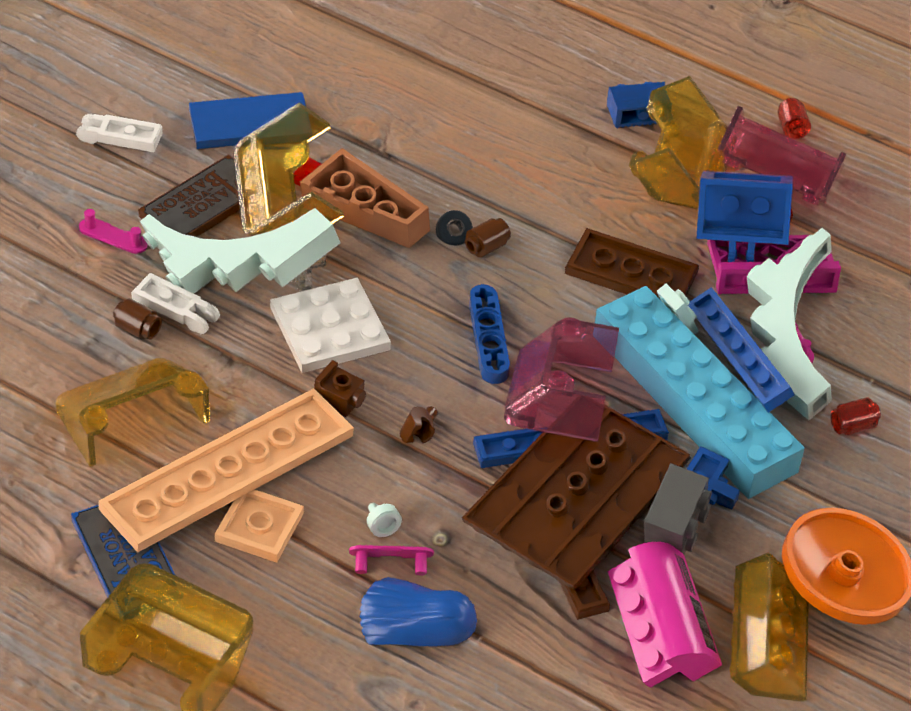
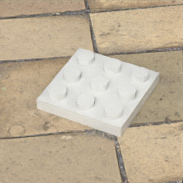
(330, 324)

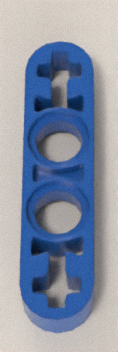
(489, 333)

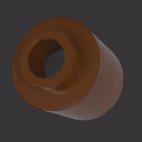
(487, 237)
(137, 319)

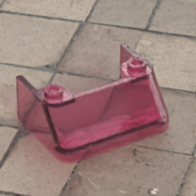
(773, 153)
(547, 398)

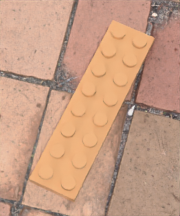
(225, 469)

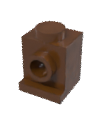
(340, 388)

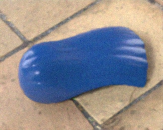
(415, 615)

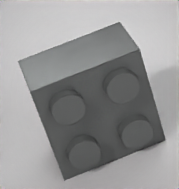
(678, 509)

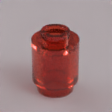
(794, 118)
(855, 416)

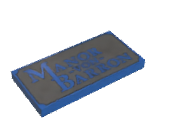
(110, 551)

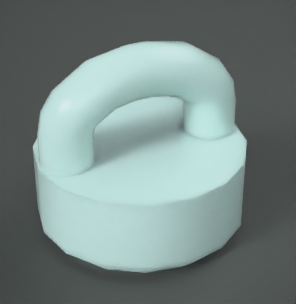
(383, 519)

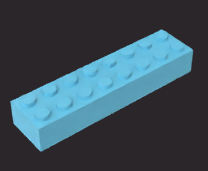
(700, 392)

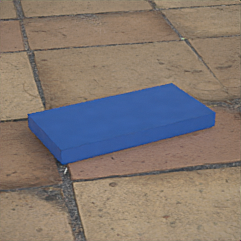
(230, 120)

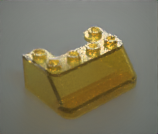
(685, 145)
(172, 629)

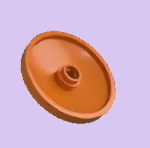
(847, 565)

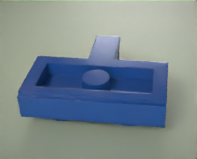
(714, 466)

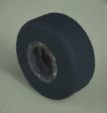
(453, 217)

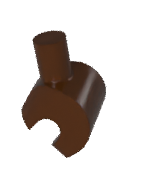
(419, 424)

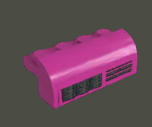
(663, 614)

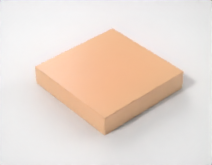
(259, 524)

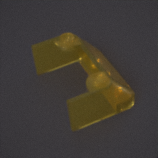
(266, 169)

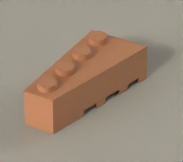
(368, 199)

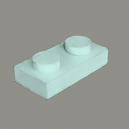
(678, 304)

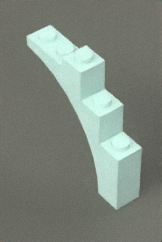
(235, 262)
(774, 321)

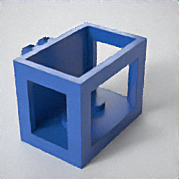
(744, 209)

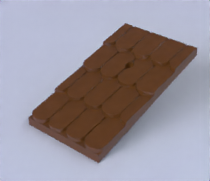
(566, 509)

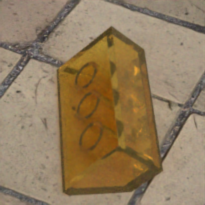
(769, 631)

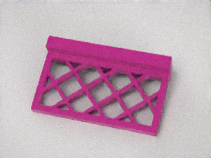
(733, 275)

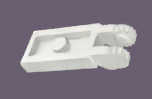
(120, 132)
(175, 303)

